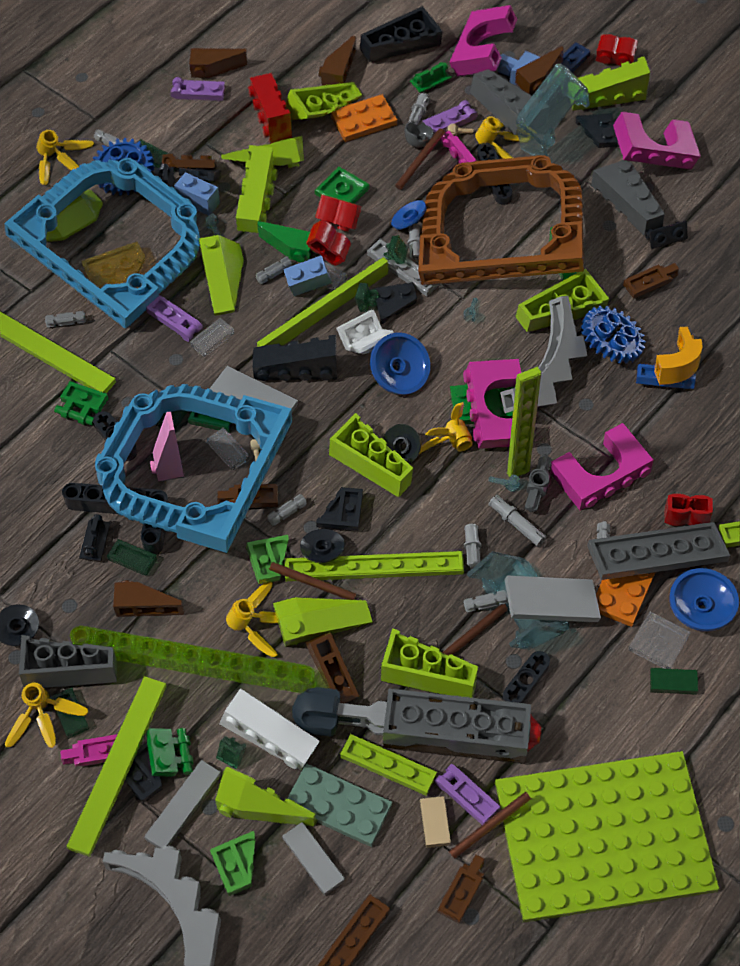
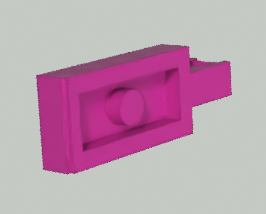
(456, 148)
(88, 751)

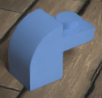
(509, 65)

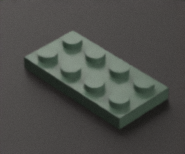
(341, 804)

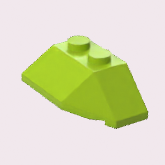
(76, 216)

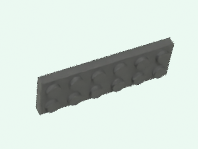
(658, 550)

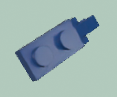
(647, 376)

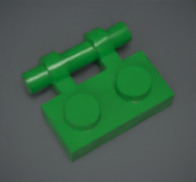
(82, 397)
(162, 752)

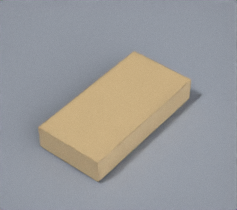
(435, 822)

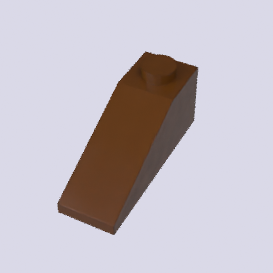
(215, 61)
(338, 63)
(534, 73)
(140, 600)
(331, 666)

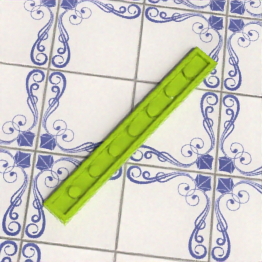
(326, 305)
(54, 355)
(523, 421)
(381, 566)
(116, 767)

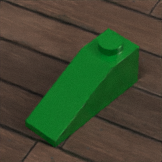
(286, 240)

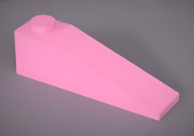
(166, 452)

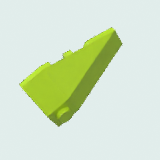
(320, 100)
(285, 152)
(223, 269)
(310, 617)
(245, 800)

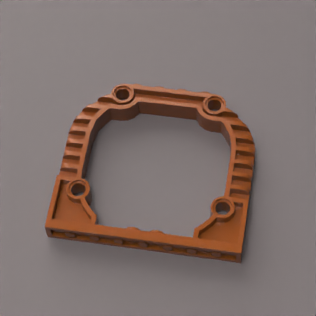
(559, 256)

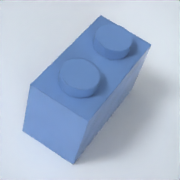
(199, 192)
(307, 276)

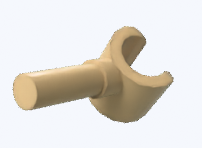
(453, 128)
(255, 448)

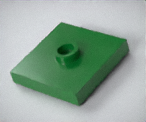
(343, 186)

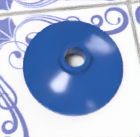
(409, 215)

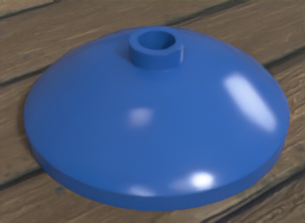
(410, 359)
(707, 589)

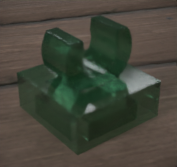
(396, 250)
(364, 296)
(230, 752)

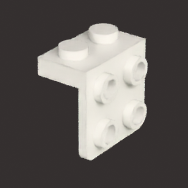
(362, 333)

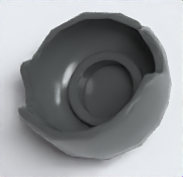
(418, 135)

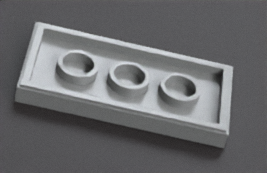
(238, 384)
(552, 599)

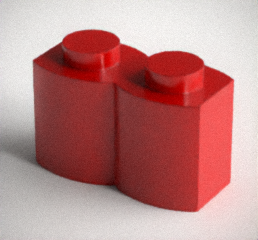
(616, 50)
(338, 212)
(329, 243)
(688, 510)

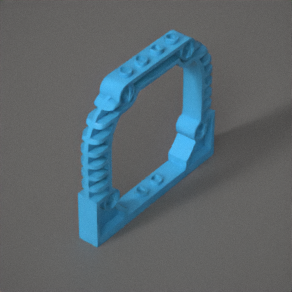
(122, 300)
(195, 523)

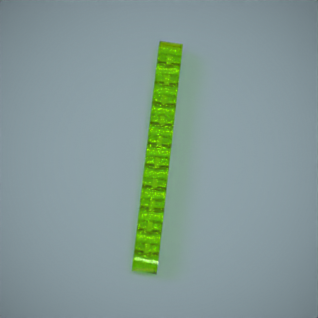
(201, 665)

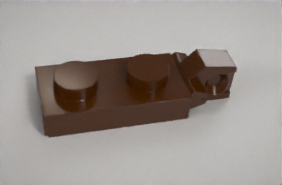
(187, 161)
(650, 279)
(266, 496)
(462, 890)

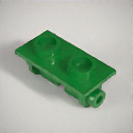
(429, 79)

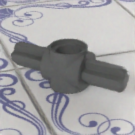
(537, 491)

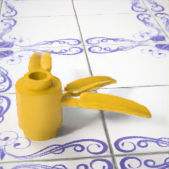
(488, 131)
(47, 146)
(454, 431)
(243, 611)
(44, 721)

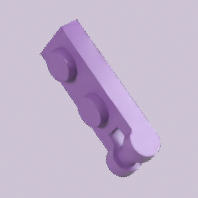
(197, 90)
(452, 116)
(174, 317)
(467, 794)

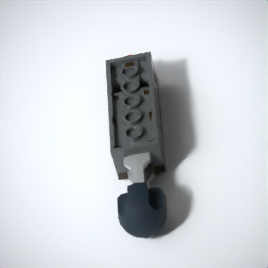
(427, 722)

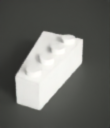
(268, 730)

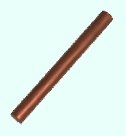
(419, 159)
(314, 582)
(474, 631)
(490, 825)

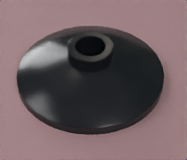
(401, 434)
(322, 545)
(17, 616)

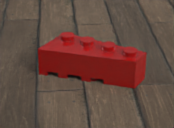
(271, 108)

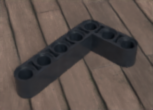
(84, 502)

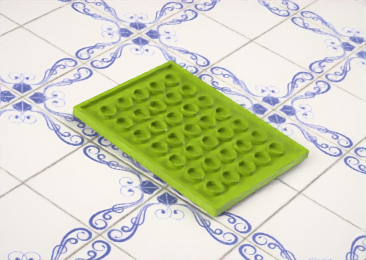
(606, 837)

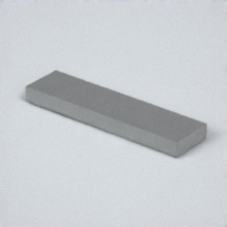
(407, 271)
(182, 805)

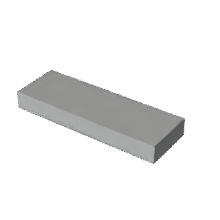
(313, 859)

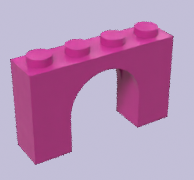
(469, 57)
(638, 147)
(481, 377)
(586, 488)

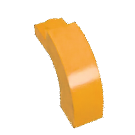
(680, 365)

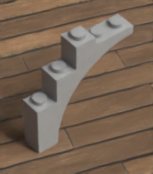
(562, 348)
(183, 895)

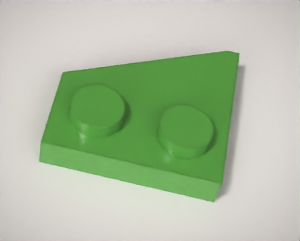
(265, 552)
(235, 862)

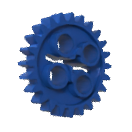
(124, 150)
(625, 344)

